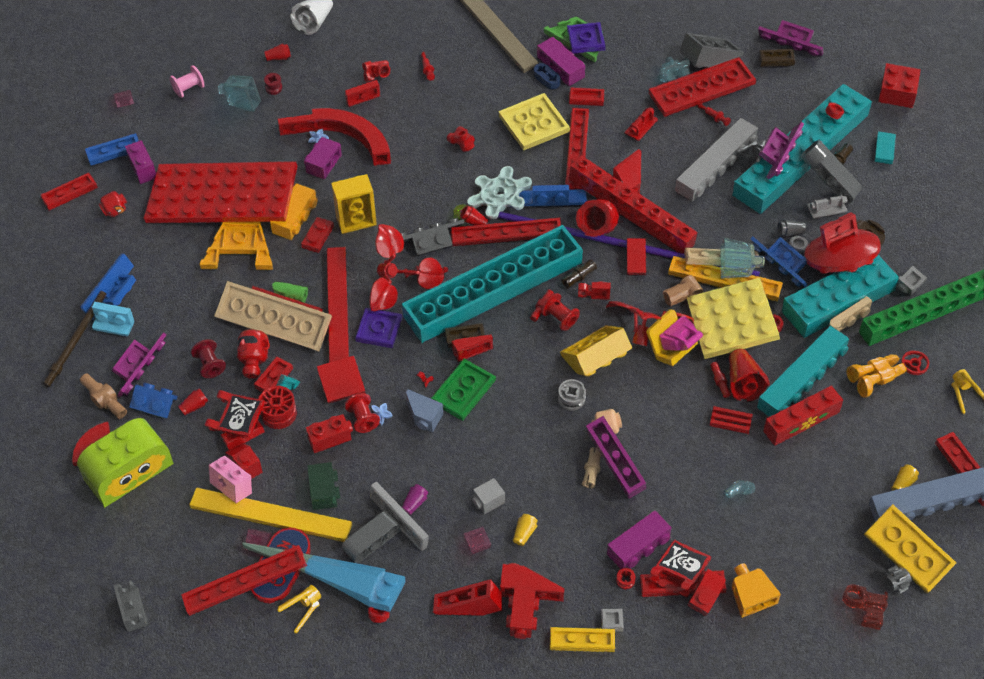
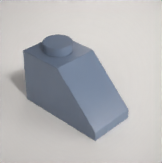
(424, 411)

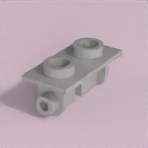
(826, 207)

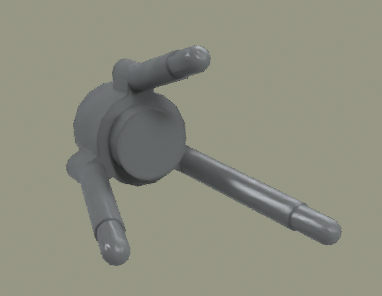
(757, 146)

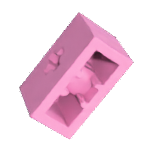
(230, 479)

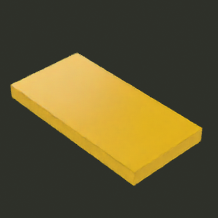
(910, 548)

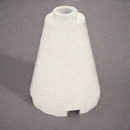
(310, 15)

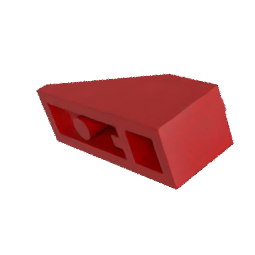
(522, 577)
(473, 599)

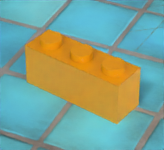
(300, 205)

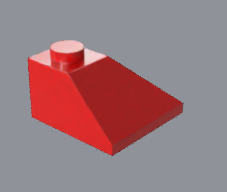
(630, 171)

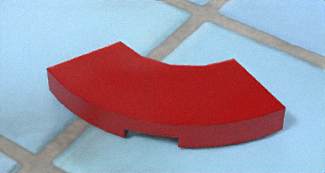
(89, 438)

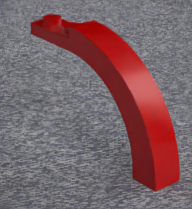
(343, 122)

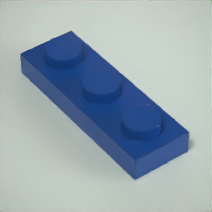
(109, 150)

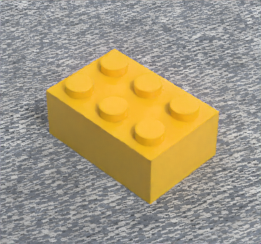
(354, 203)

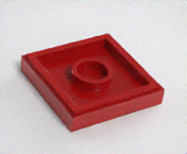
(340, 379)

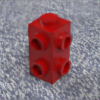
(329, 433)
(522, 617)

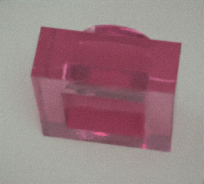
(477, 540)

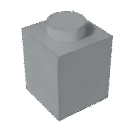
(488, 496)

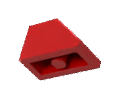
(245, 459)
(706, 592)

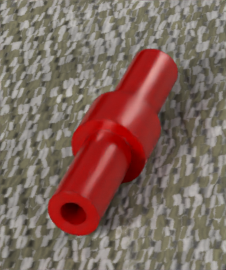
(537, 312)
(720, 379)

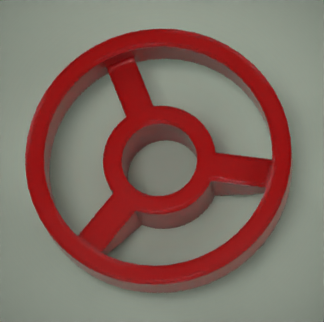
(916, 369)

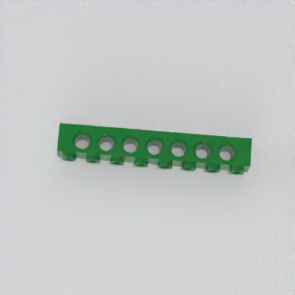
(923, 308)

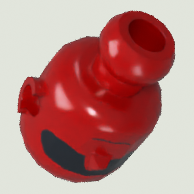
(252, 351)

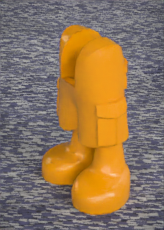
(879, 370)

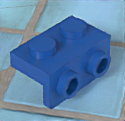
(151, 400)

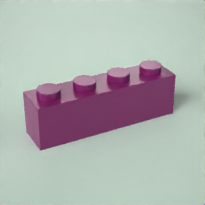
(616, 457)

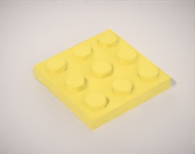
(534, 121)

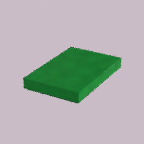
(464, 389)

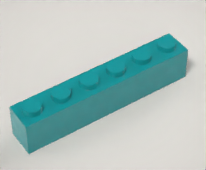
(804, 372)

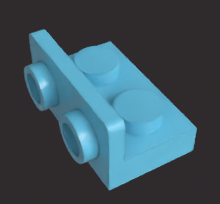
(112, 319)

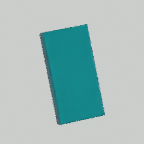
(885, 148)

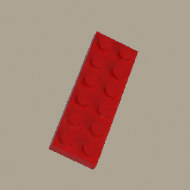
(702, 86)

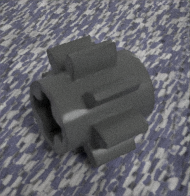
(898, 579)

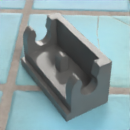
(131, 606)

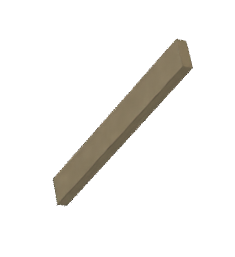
(501, 34)

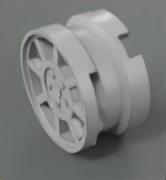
(571, 393)

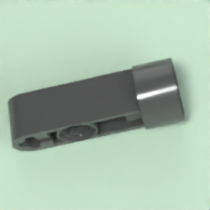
(831, 170)

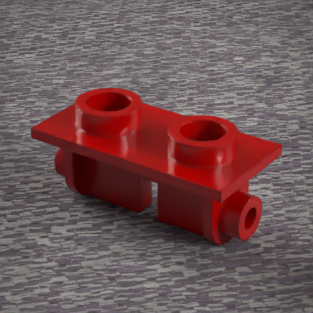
(642, 124)

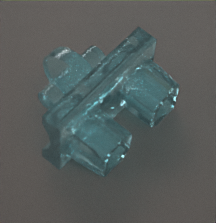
(673, 68)

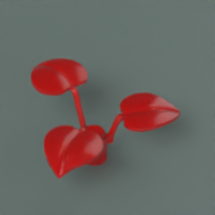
(387, 243)
(640, 336)

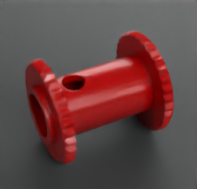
(560, 312)
(359, 406)

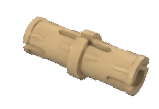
(592, 468)

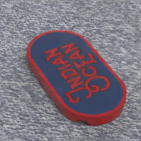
(282, 586)

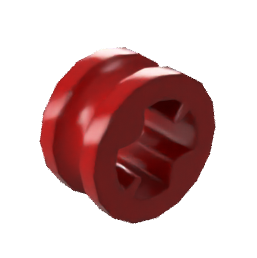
(625, 572)

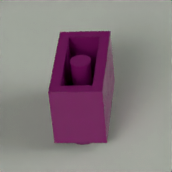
(322, 158)
(140, 162)

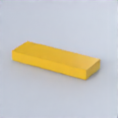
(582, 639)

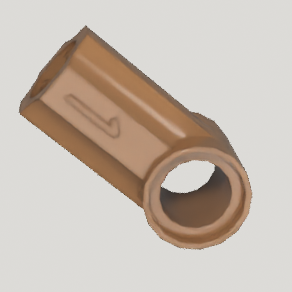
(680, 292)

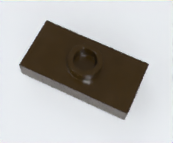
(777, 57)

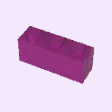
(561, 61)
(639, 541)

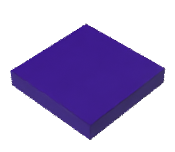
(586, 37)
(378, 328)

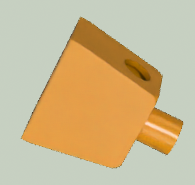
(753, 590)

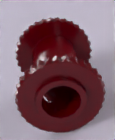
(205, 352)

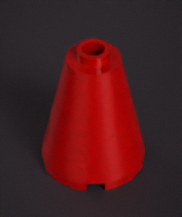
(746, 376)

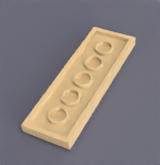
(273, 316)

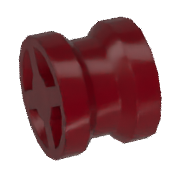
(273, 83)

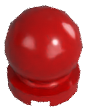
(597, 217)

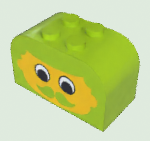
(123, 460)

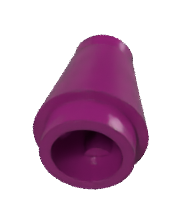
(414, 498)

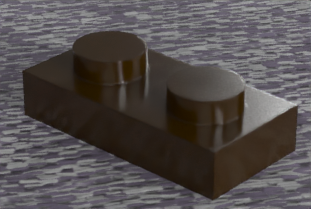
(463, 332)

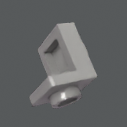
(911, 281)

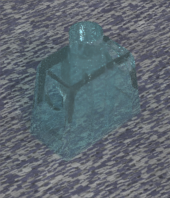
(241, 92)
(738, 259)

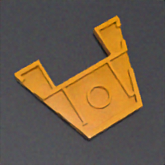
(238, 239)

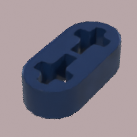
(545, 75)

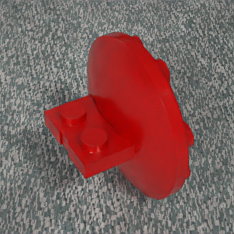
(842, 246)

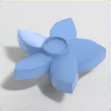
(315, 136)
(382, 412)

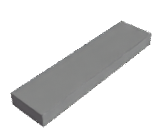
(408, 525)

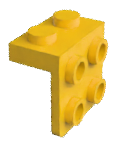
(669, 357)

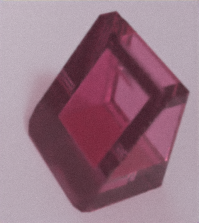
(123, 98)
(258, 537)

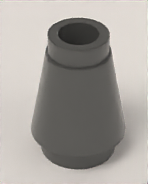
(789, 228)

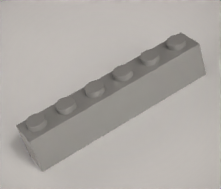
(716, 160)

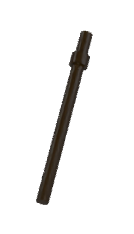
(56, 368)

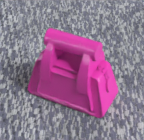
(680, 335)

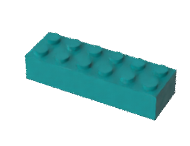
(825, 299)

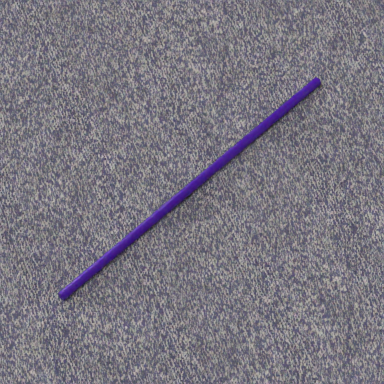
(605, 239)

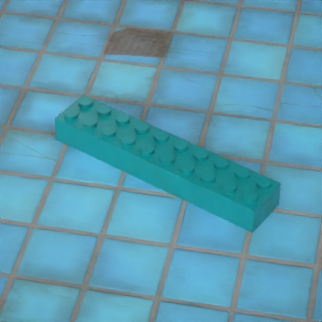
(760, 192)
(492, 283)

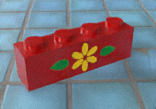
(803, 415)

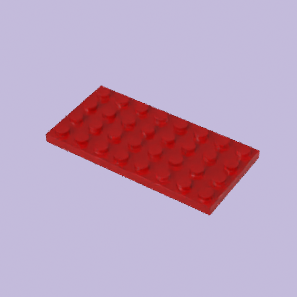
(221, 192)

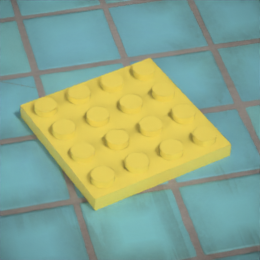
(733, 318)

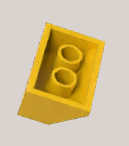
(597, 350)

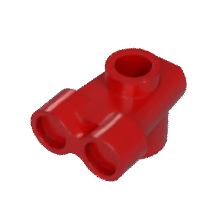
(375, 69)
(462, 138)

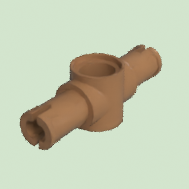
(103, 396)

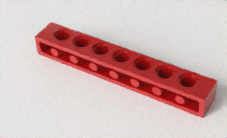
(632, 205)

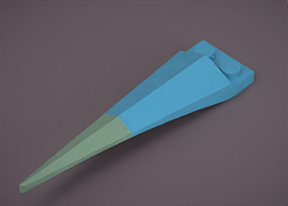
(363, 582)

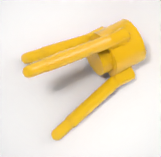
(964, 381)
(307, 597)

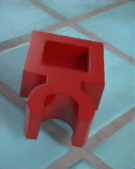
(597, 290)

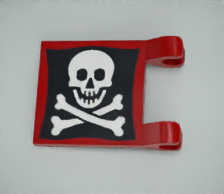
(239, 414)
(682, 564)

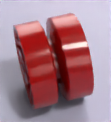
(279, 407)

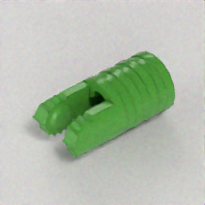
(291, 291)

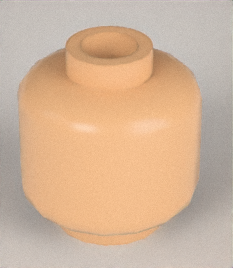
(612, 418)

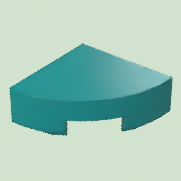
(288, 382)

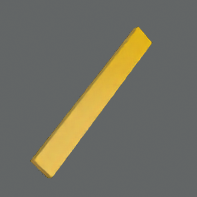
(271, 515)

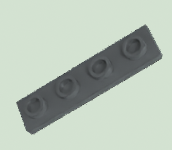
(432, 239)

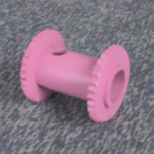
(187, 81)

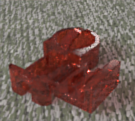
(872, 605)

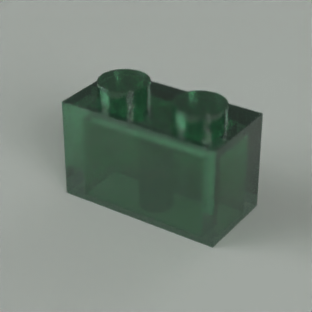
(322, 485)

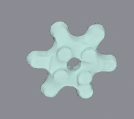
(500, 184)

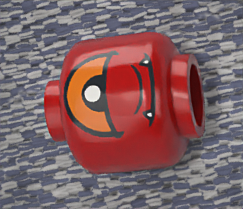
(113, 204)

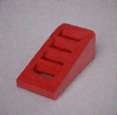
(471, 346)

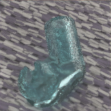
(740, 487)

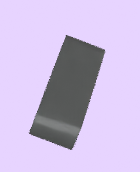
(371, 537)

